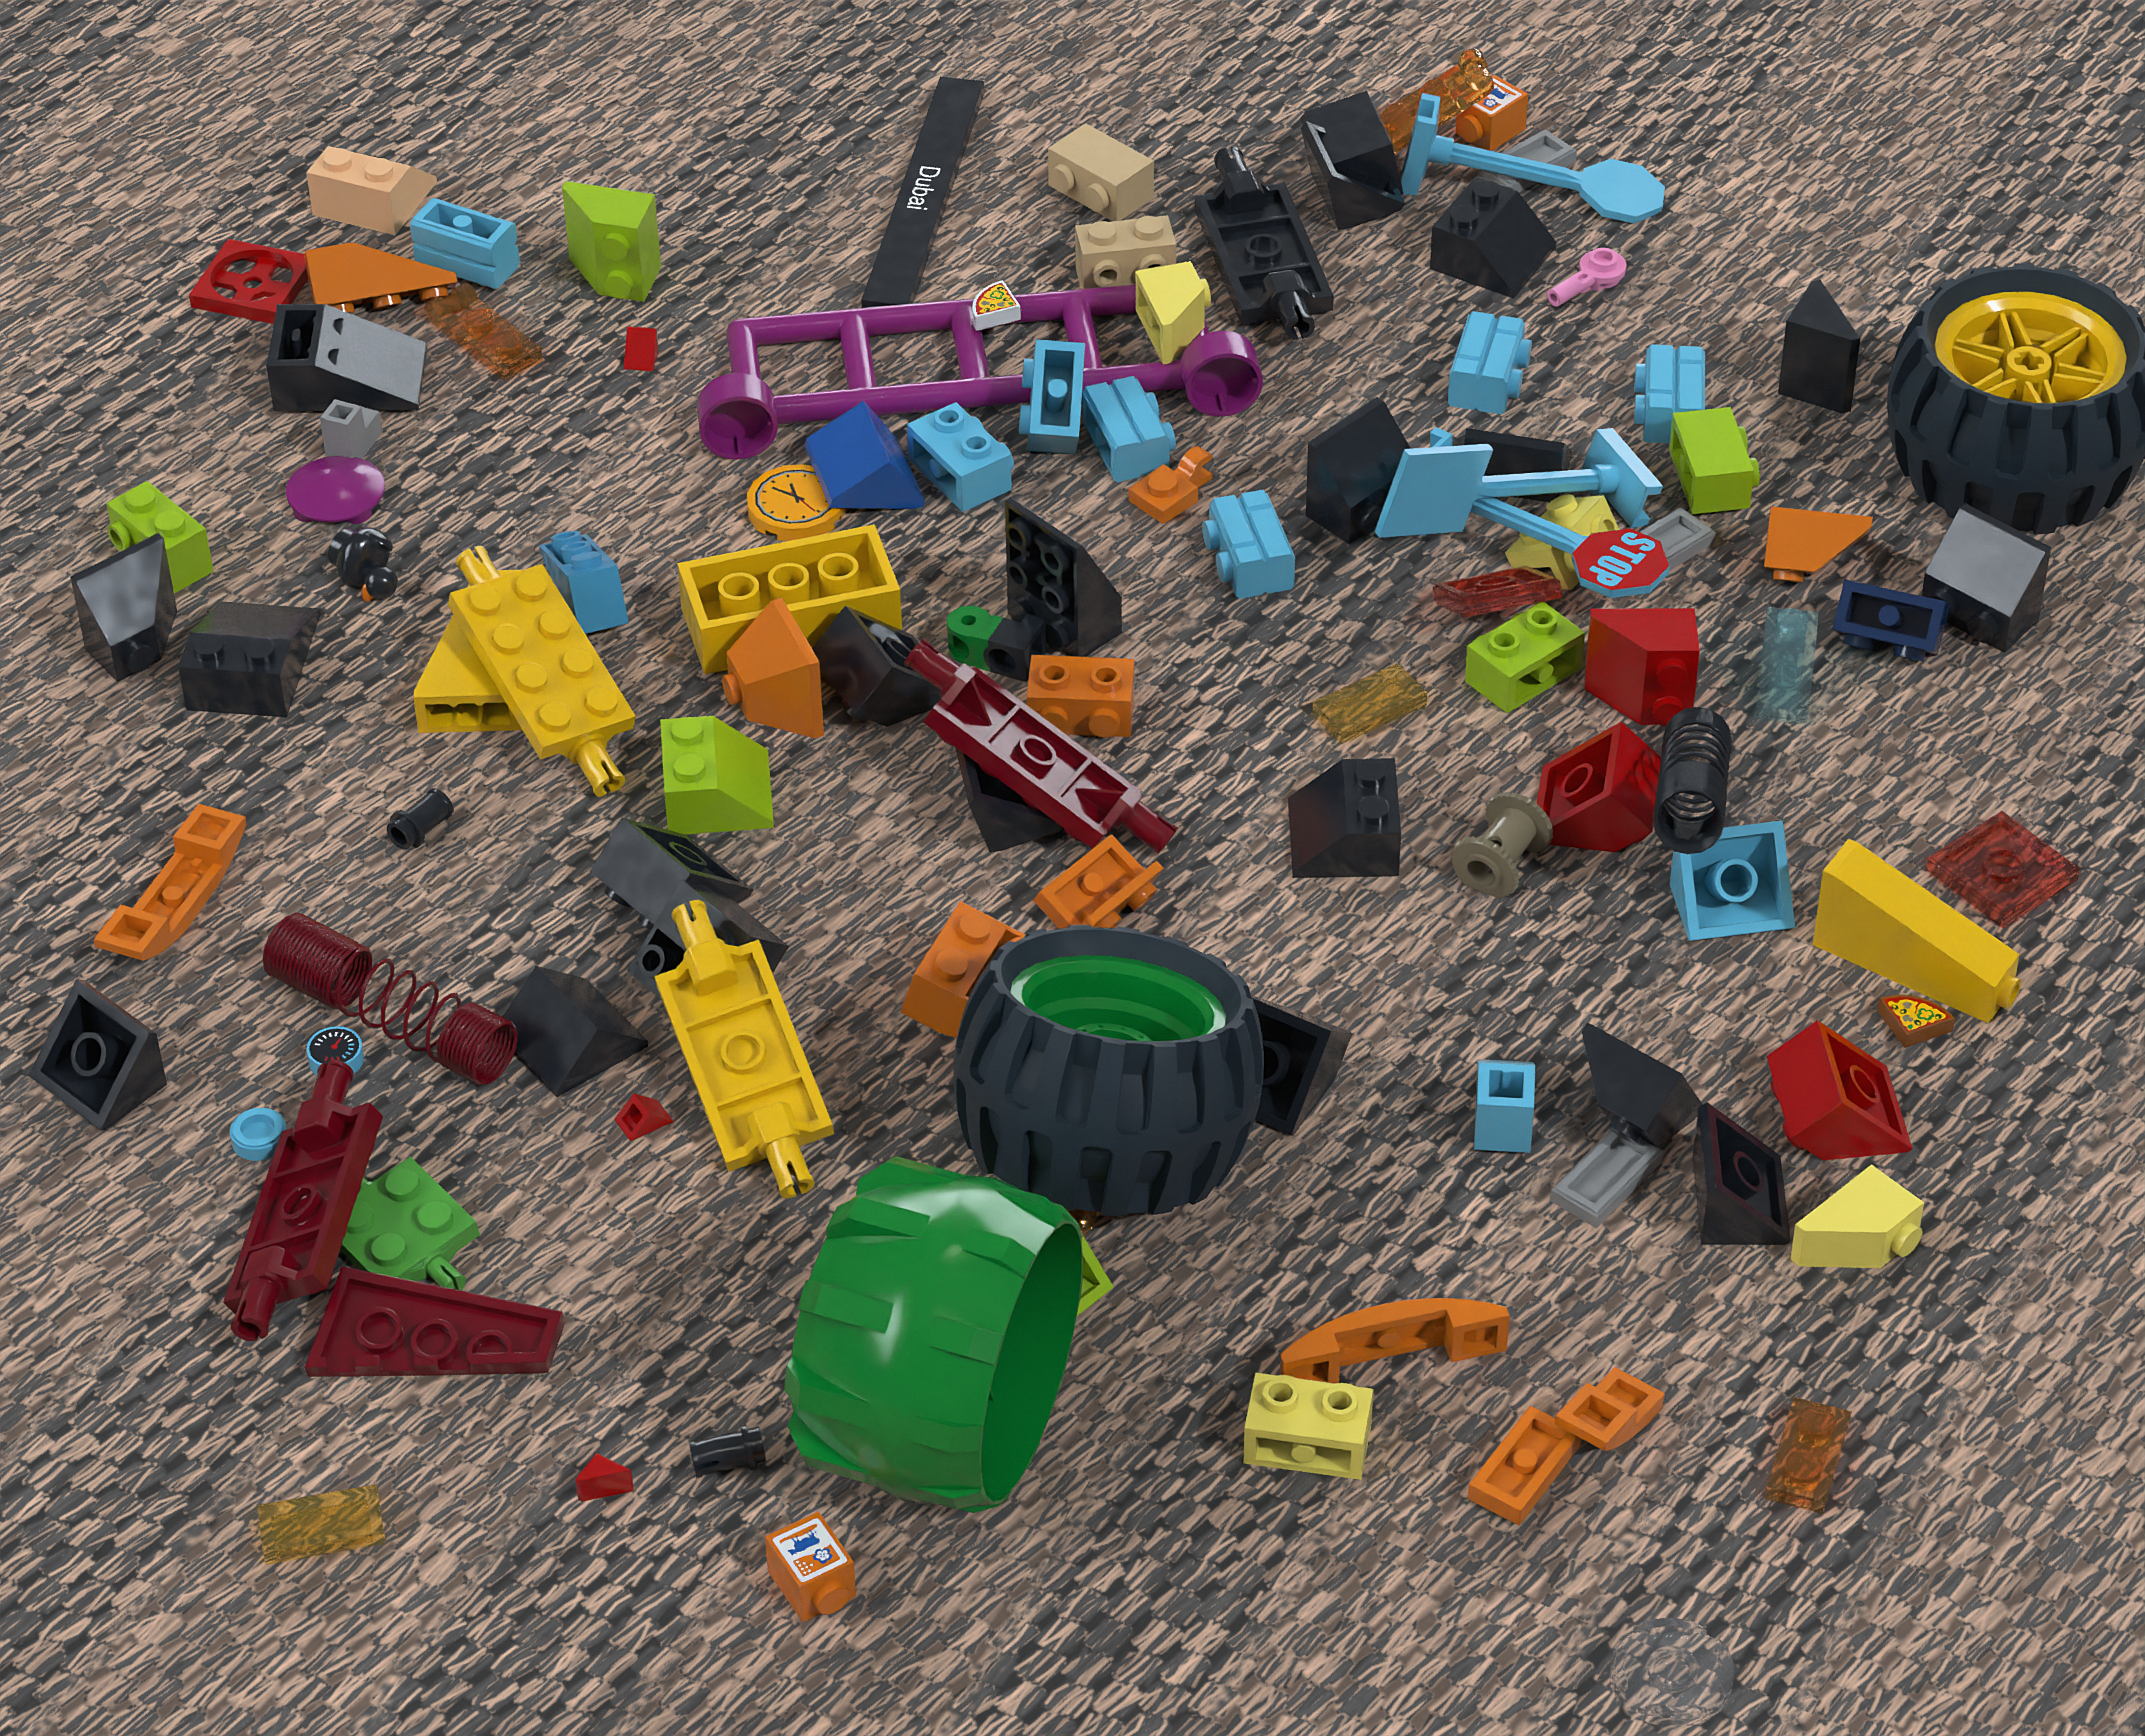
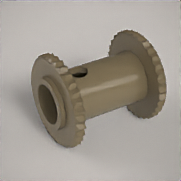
(1514, 826)

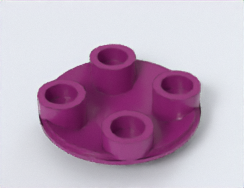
(335, 490)

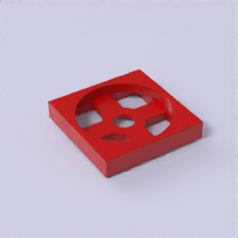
(243, 302)

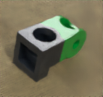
(995, 641)

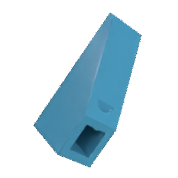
(586, 580)

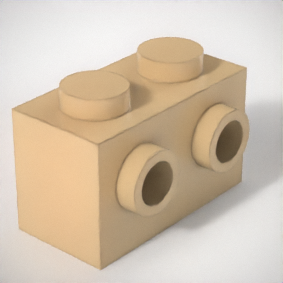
(1101, 173)
(1122, 250)

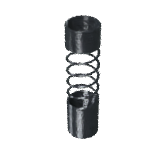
(1693, 779)

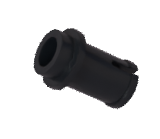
(411, 826)
(727, 1451)

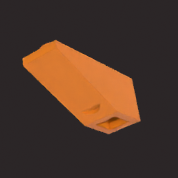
(360, 275)

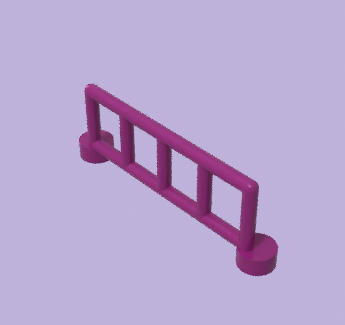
(742, 415)

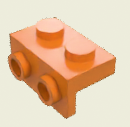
(1098, 887)

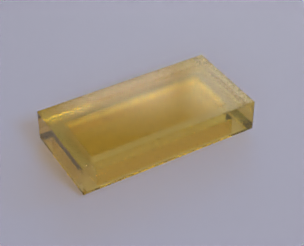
(1369, 703)
(321, 1524)

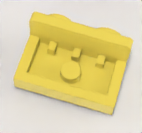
(1577, 514)

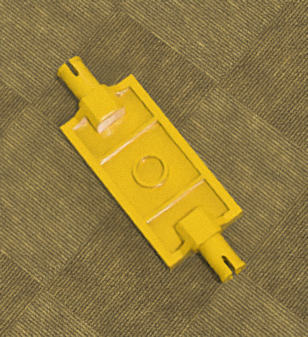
(543, 665)
(743, 1052)

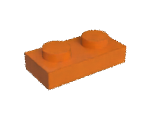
(1523, 1466)

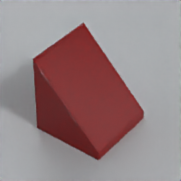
(641, 348)
(641, 1116)
(603, 1479)

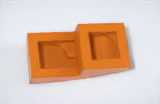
(1611, 1410)

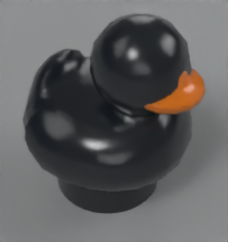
(362, 562)

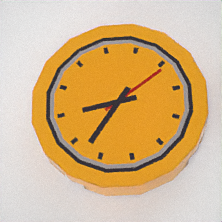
(791, 504)

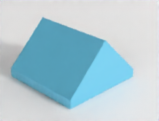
(1735, 884)

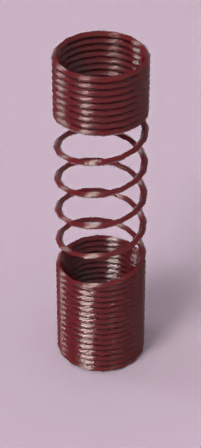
(316, 956)

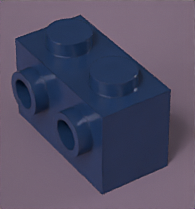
(1890, 617)

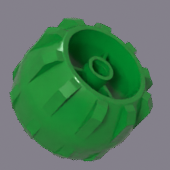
(934, 1335)

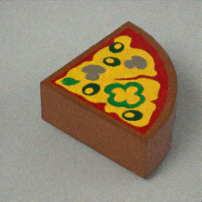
(1914, 1018)

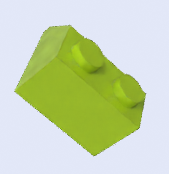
(613, 238)
(714, 777)

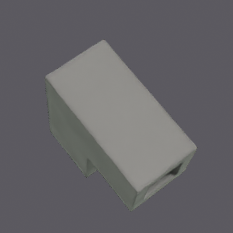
(349, 429)

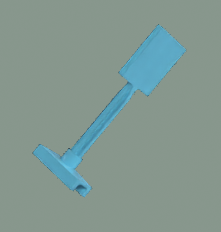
(1440, 484)

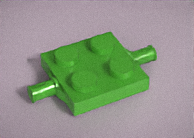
(408, 1227)

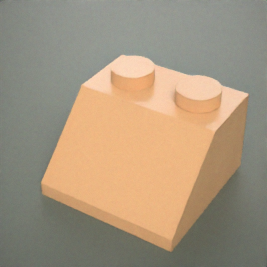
(366, 189)

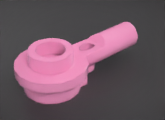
(1598, 270)

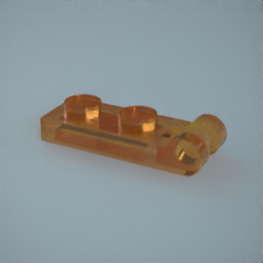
(1457, 90)
(483, 332)

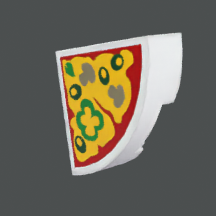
(995, 307)

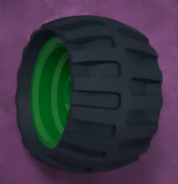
(1108, 1069)

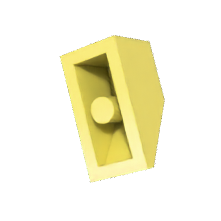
(1171, 306)
(1860, 1225)

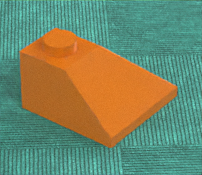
(1809, 540)
(776, 674)

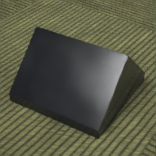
(1357, 139)
(1347, 195)
(1819, 352)
(1521, 455)
(1000, 811)
(569, 1030)
(99, 1058)
(1737, 1184)

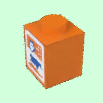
(1494, 117)
(811, 1567)

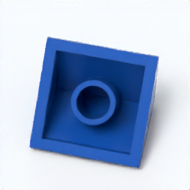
(862, 463)

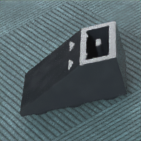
(333, 355)
(1058, 582)

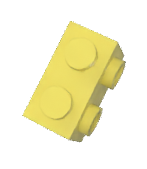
(1308, 1425)

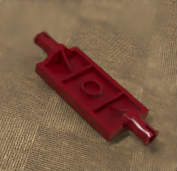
(1033, 755)

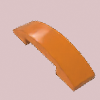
(180, 890)
(1396, 1328)

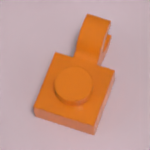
(1170, 492)

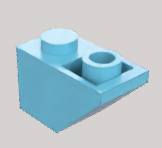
(1504, 1105)

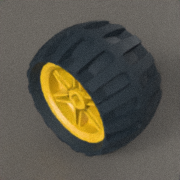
(2021, 397)

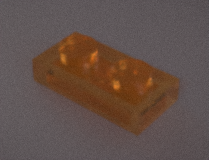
(1808, 1455)

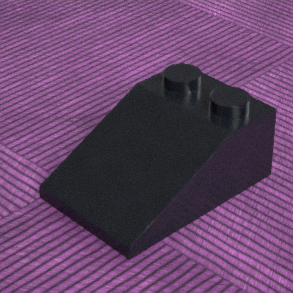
(247, 658)

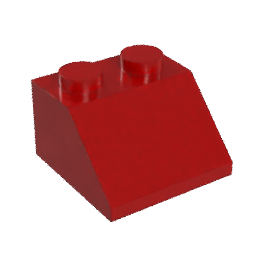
(1643, 661)
(1601, 792)
(1836, 1097)

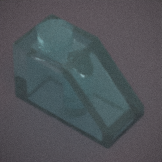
(1786, 665)

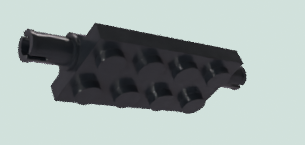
(1262, 249)

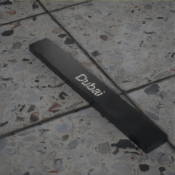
(924, 193)

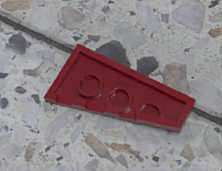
(424, 1329)

